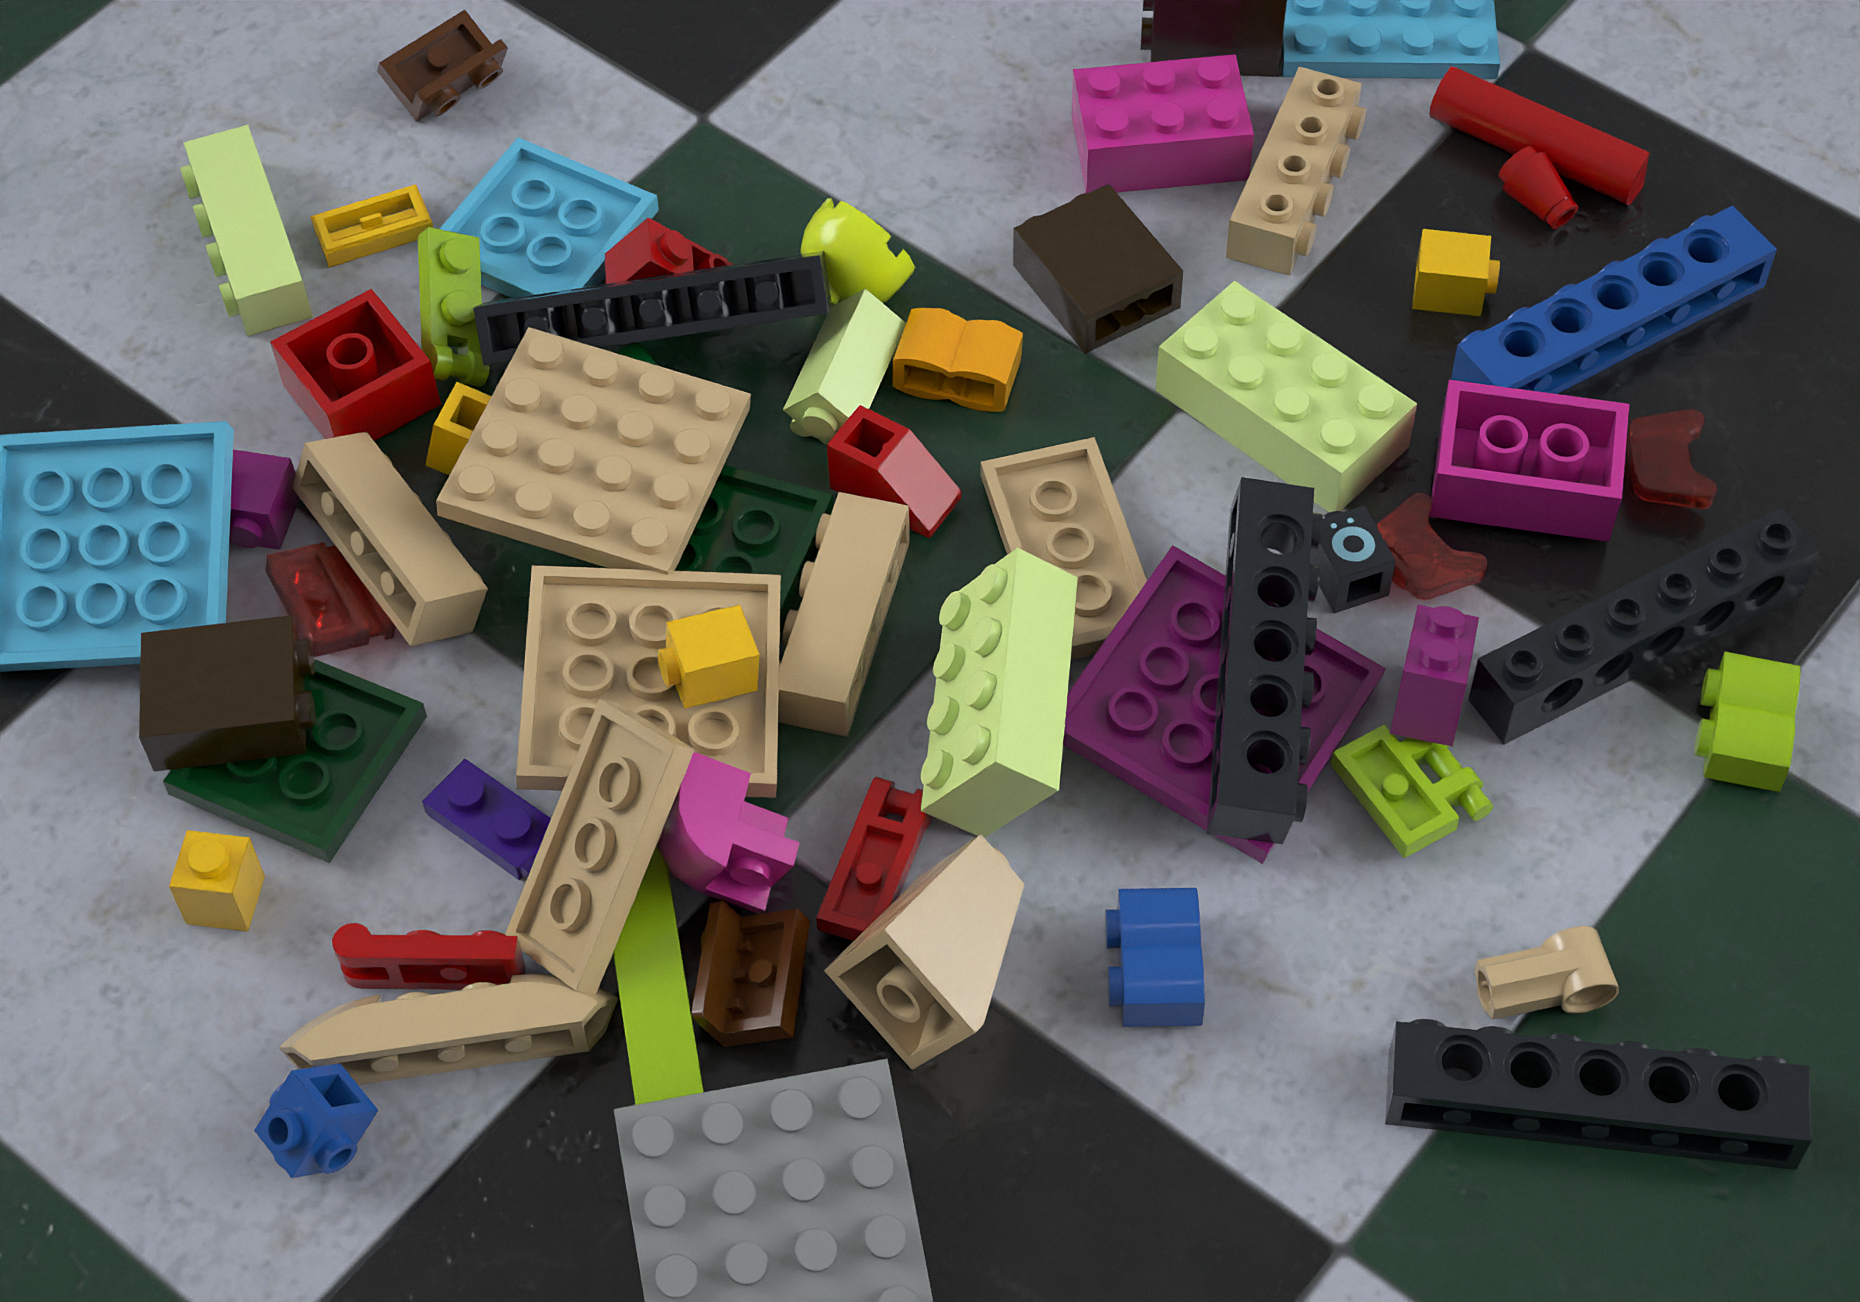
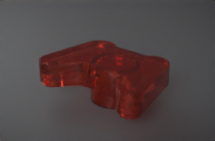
(1662, 462)
(1422, 558)

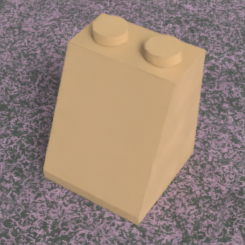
(934, 953)

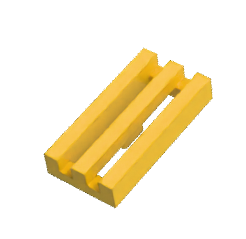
(375, 231)

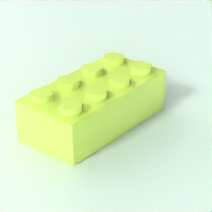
(1285, 397)
(1000, 694)

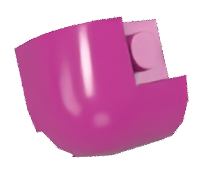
(721, 840)

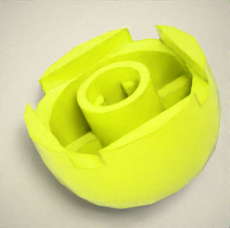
(855, 253)

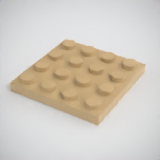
(594, 455)
(601, 637)

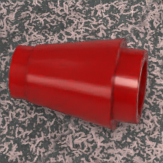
(1538, 187)

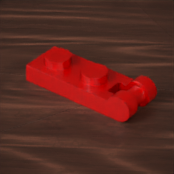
(873, 860)
(425, 959)

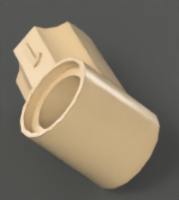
(1564, 971)

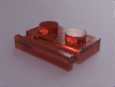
(326, 598)

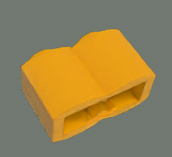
(957, 359)

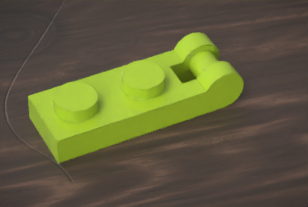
(447, 297)

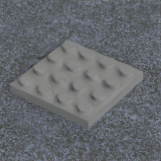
(775, 1192)

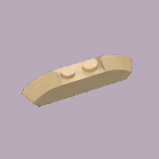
(453, 1030)

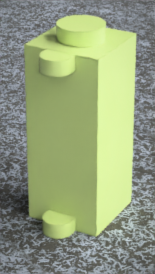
(844, 365)

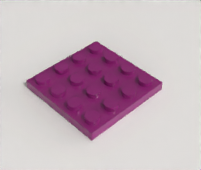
(1153, 689)

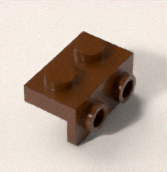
(442, 65)
(749, 974)

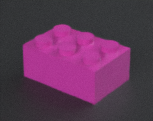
(1162, 124)
(1530, 460)

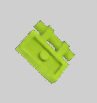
(1401, 796)

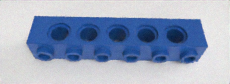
(1620, 308)

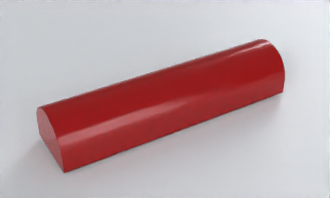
(1517, 122)

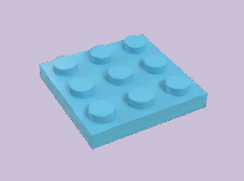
(547, 221)

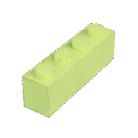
(247, 231)

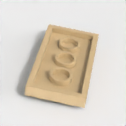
(1067, 513)
(598, 845)

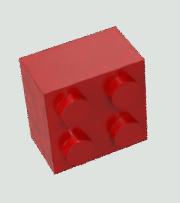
(356, 370)

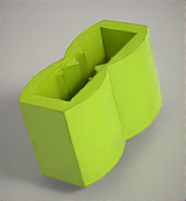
(1749, 722)

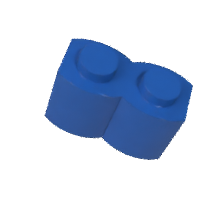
(1158, 957)

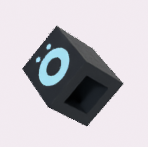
(1352, 560)

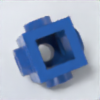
(315, 1120)

